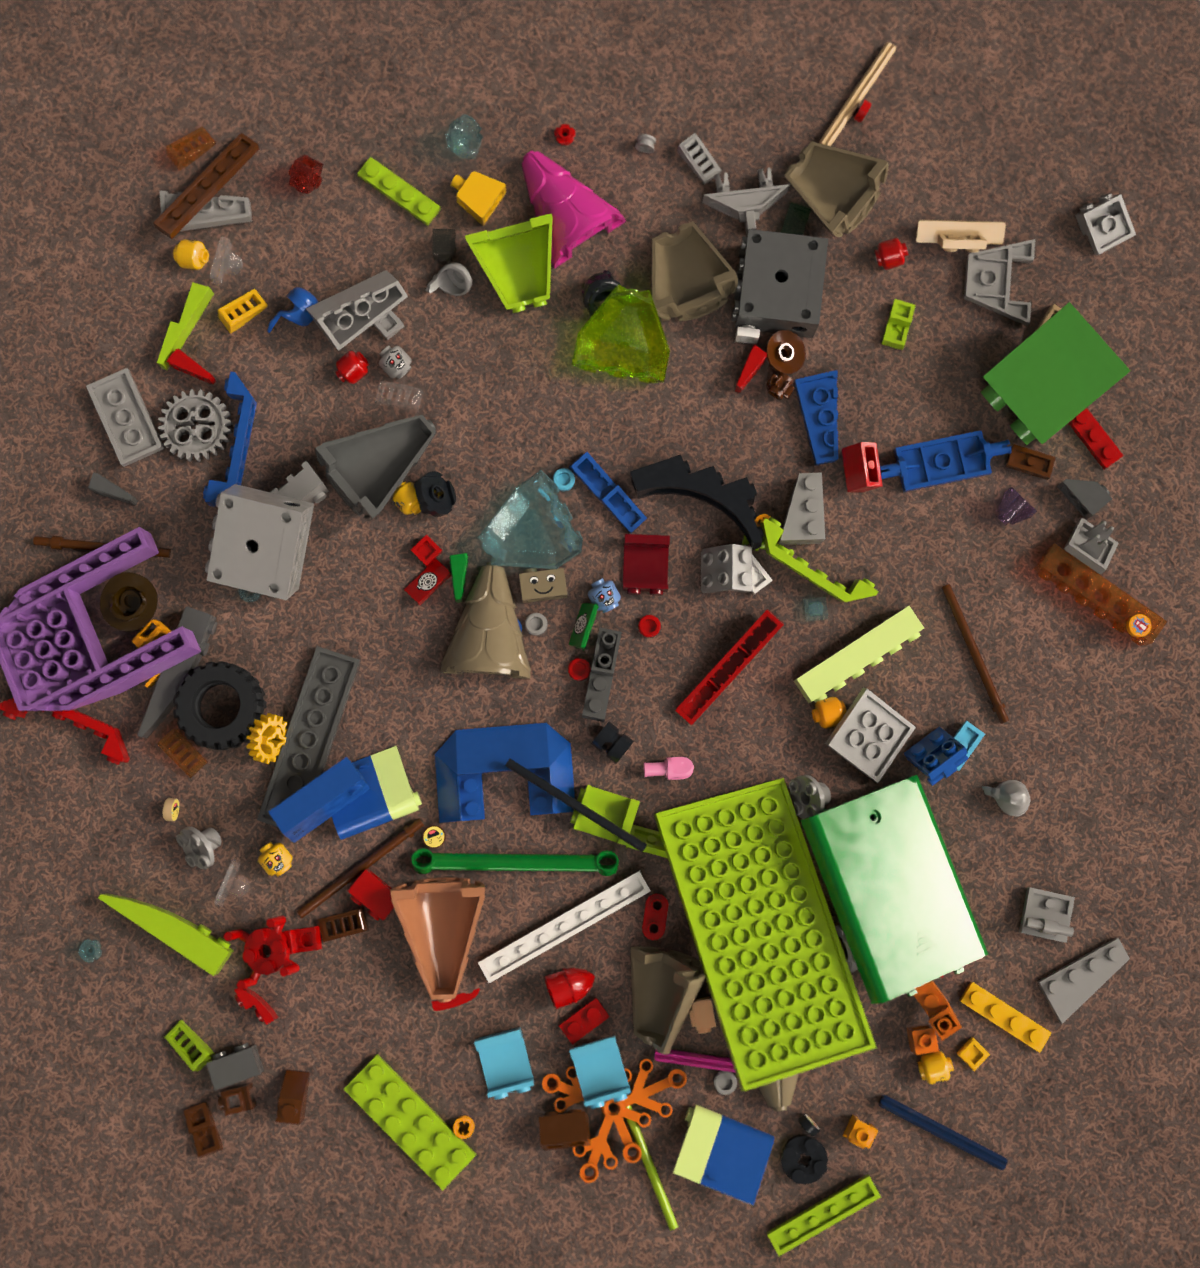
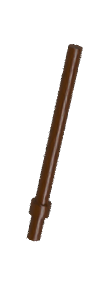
(59, 543)

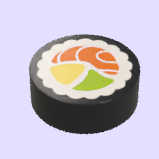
(809, 1125)

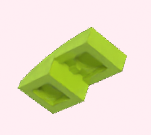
(898, 324)

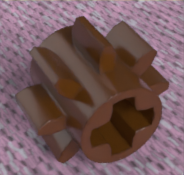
(780, 386)

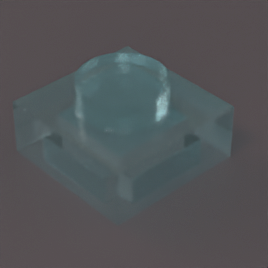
(815, 609)

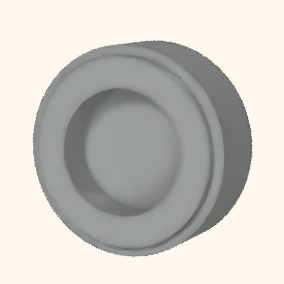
(536, 624)
(725, 1082)

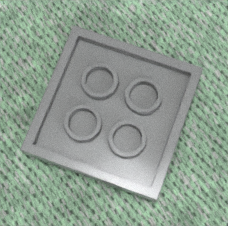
(870, 735)

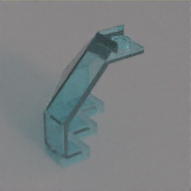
(532, 528)

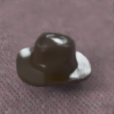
(128, 601)

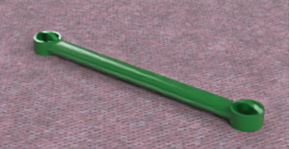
(515, 862)

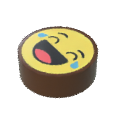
(434, 836)

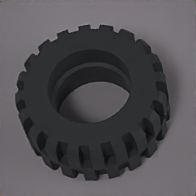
(191, 695)

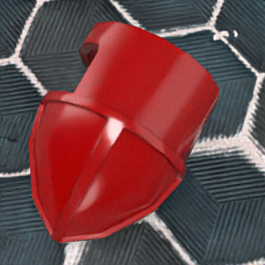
(568, 986)

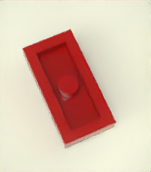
(584, 1021)

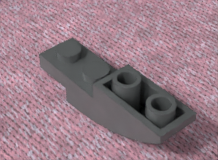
(601, 674)

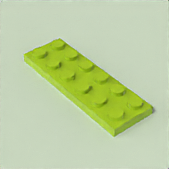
(410, 1122)

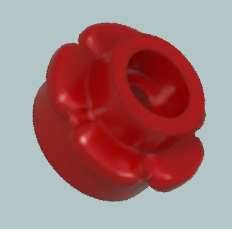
(560, 138)

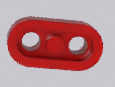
(654, 916)

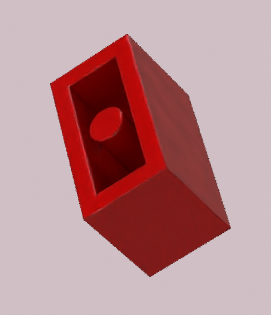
(861, 467)
(373, 894)

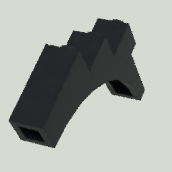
(673, 477)

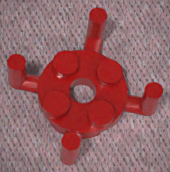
(254, 954)

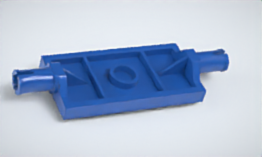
(943, 460)

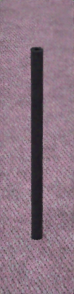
(576, 805)

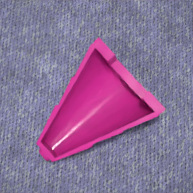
(574, 206)

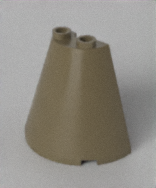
(837, 184)
(689, 274)
(662, 993)

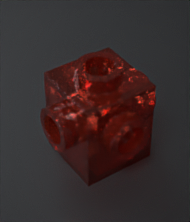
(305, 174)

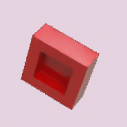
(426, 550)

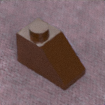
(293, 1097)

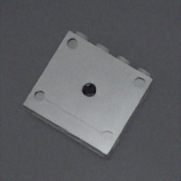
(259, 541)

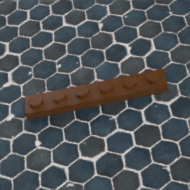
(206, 186)

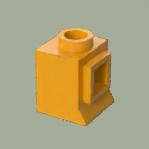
(860, 1133)

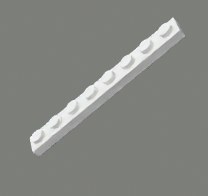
(564, 926)

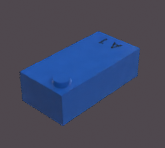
(319, 800)

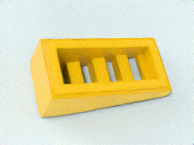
(239, 321)

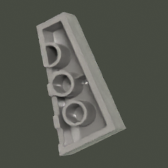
(356, 308)

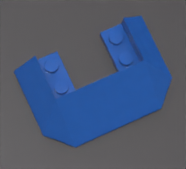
(487, 750)

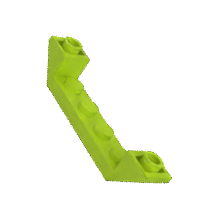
(858, 590)

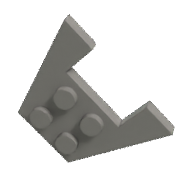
(990, 279)

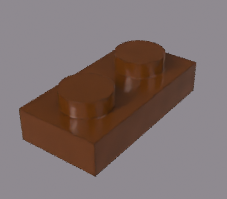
(1030, 462)

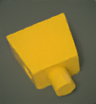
(478, 195)

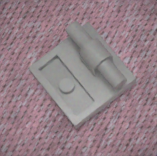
(1047, 915)

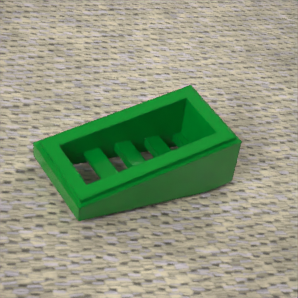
(458, 571)

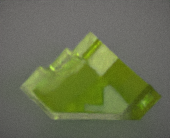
(624, 338)

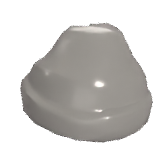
(447, 276)
(1010, 796)

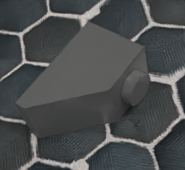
(1085, 496)

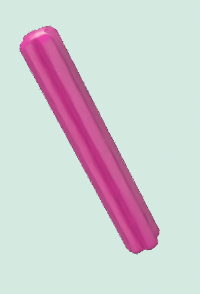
(696, 1060)

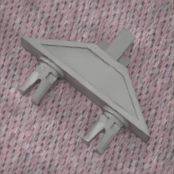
(747, 203)

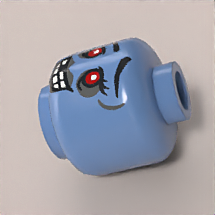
(604, 595)

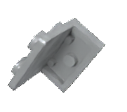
(726, 568)

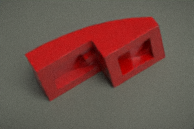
(303, 939)

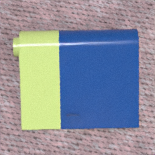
(385, 801)
(723, 1154)

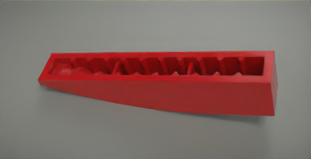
(729, 667)

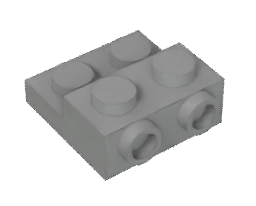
(1105, 222)

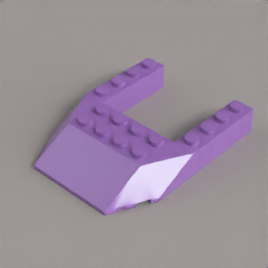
(52, 646)

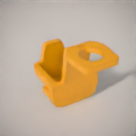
(142, 639)

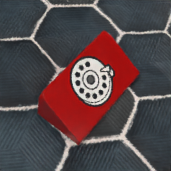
(427, 582)

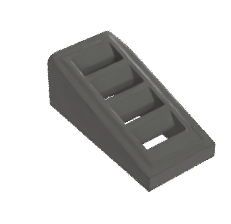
(104, 487)

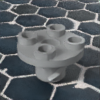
(808, 795)
(199, 846)

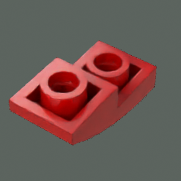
(248, 998)

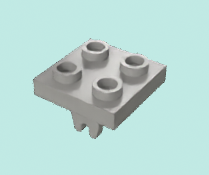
(1092, 544)

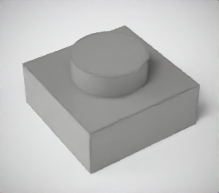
(389, 325)

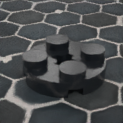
(429, 503)
(791, 1154)

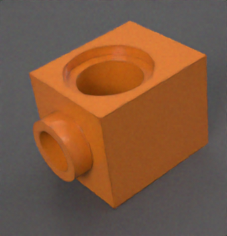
(922, 1039)

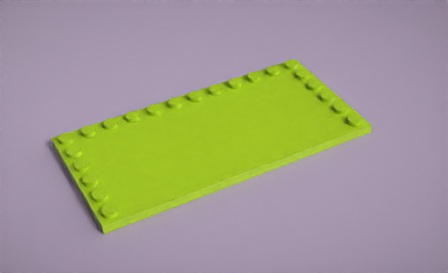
(764, 933)

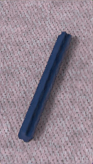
(943, 1132)

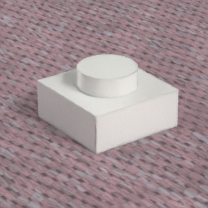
(747, 334)

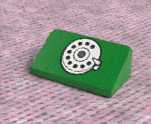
(583, 625)

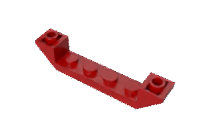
(114, 745)

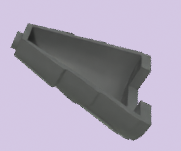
(374, 462)

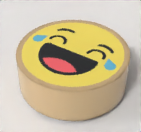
(171, 809)

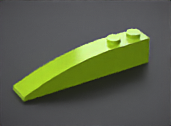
(176, 932)

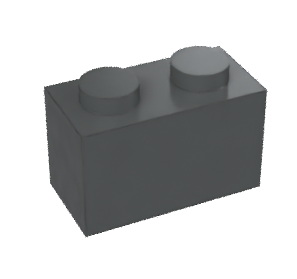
(235, 1066)

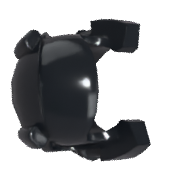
(597, 289)

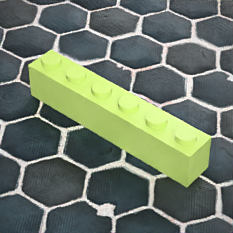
(859, 654)

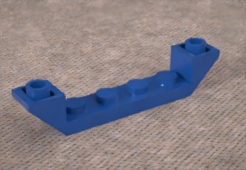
(242, 432)

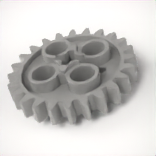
(195, 445)

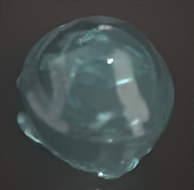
(464, 137)

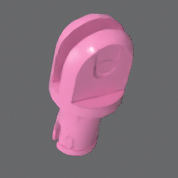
(672, 768)

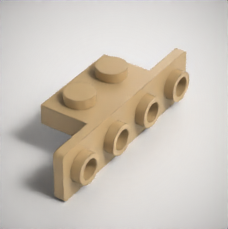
(960, 234)

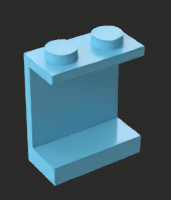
(505, 1063)
(600, 1072)

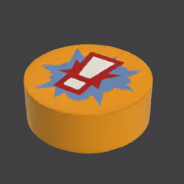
(1138, 625)

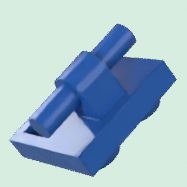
(937, 755)

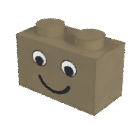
(542, 585)

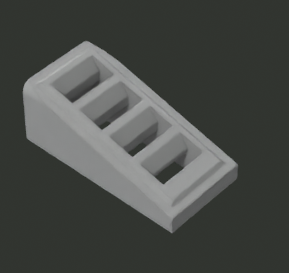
(704, 154)

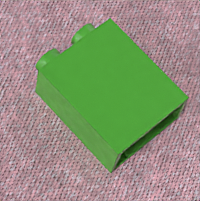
(1053, 375)

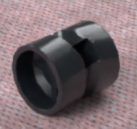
(612, 742)

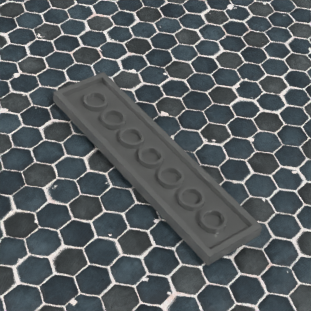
(311, 727)

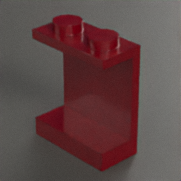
(645, 564)

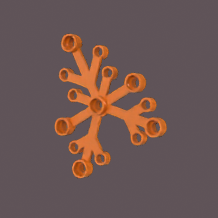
(638, 1095)

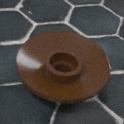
(793, 351)

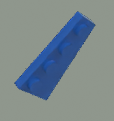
(819, 410)

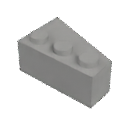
(805, 513)

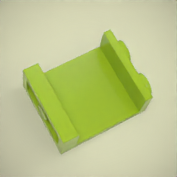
(609, 805)

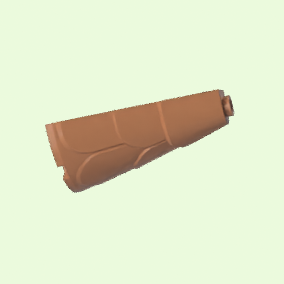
(440, 927)

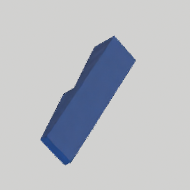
(607, 492)

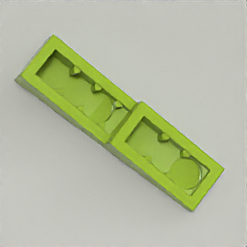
(177, 333)

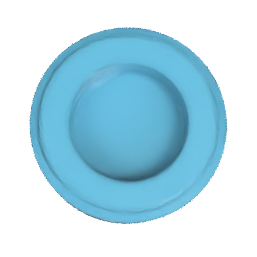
(564, 479)

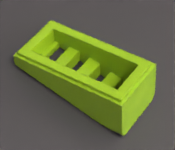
(202, 1047)

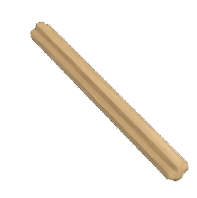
(858, 94)

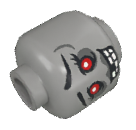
(395, 362)

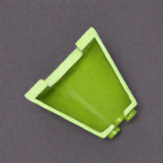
(517, 261)

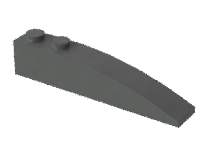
(161, 703)

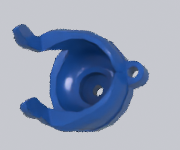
(299, 315)

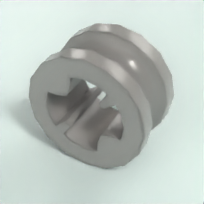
(645, 143)

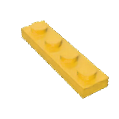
(1005, 1016)

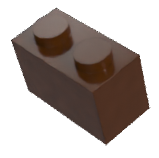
(564, 1130)

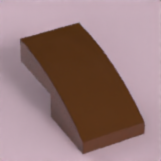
(203, 1128)

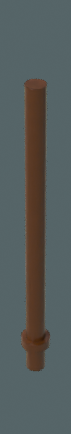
(998, 707)
(357, 870)

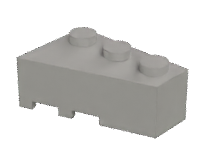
(304, 486)

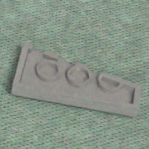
(217, 212)
(1080, 979)

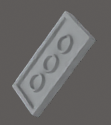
(125, 417)

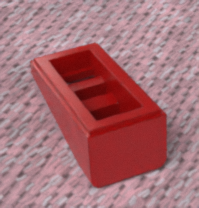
(754, 362)
(185, 364)

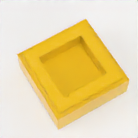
(972, 1053)

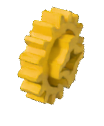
(267, 738)

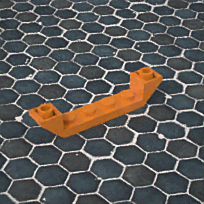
(938, 1009)

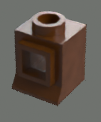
(236, 1099)

